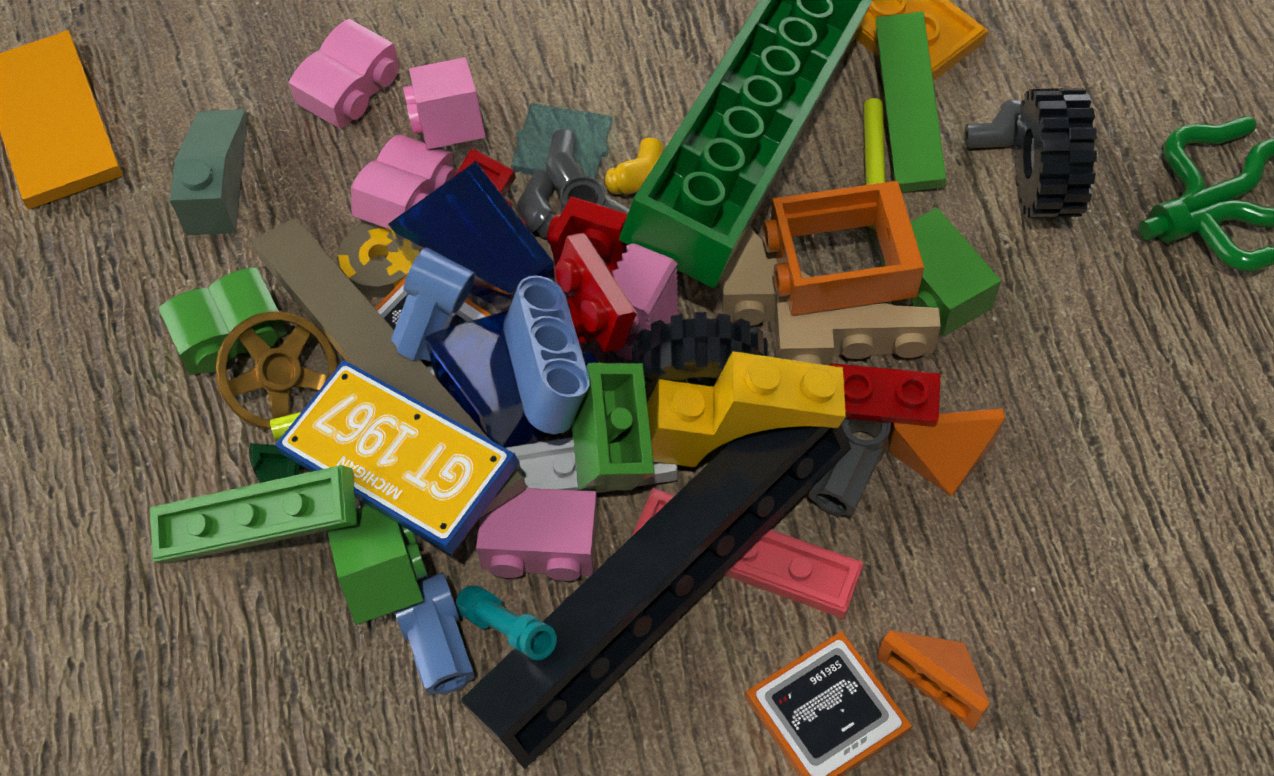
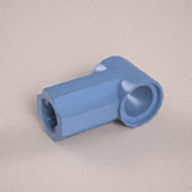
(435, 294)
(436, 638)

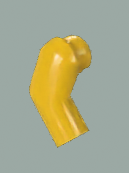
(630, 175)

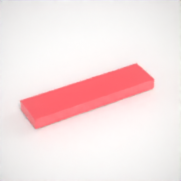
(787, 567)

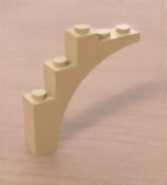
(816, 337)

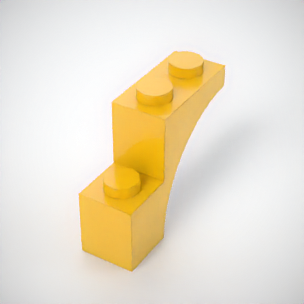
(747, 398)

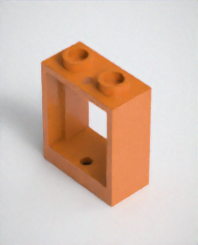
(839, 210)

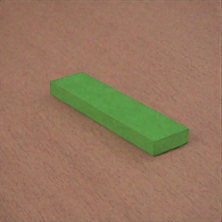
(910, 102)
(253, 515)

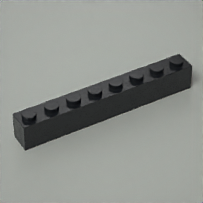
(650, 584)

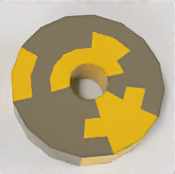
(358, 263)

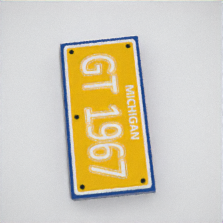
(402, 455)

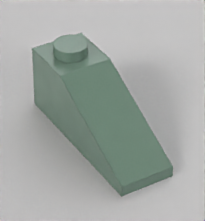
(210, 172)

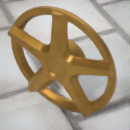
(274, 369)

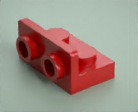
(599, 224)
(891, 395)

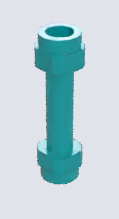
(523, 632)

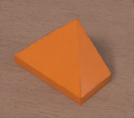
(949, 449)
(938, 670)

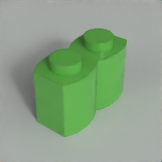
(205, 316)

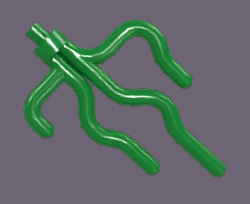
(1202, 207)

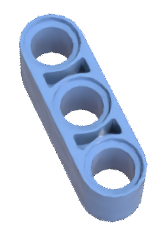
(545, 354)

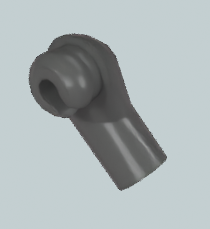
(999, 132)
(561, 162)
(534, 205)

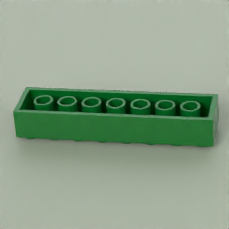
(741, 133)

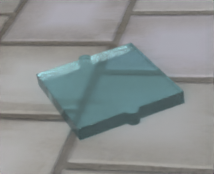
(537, 133)

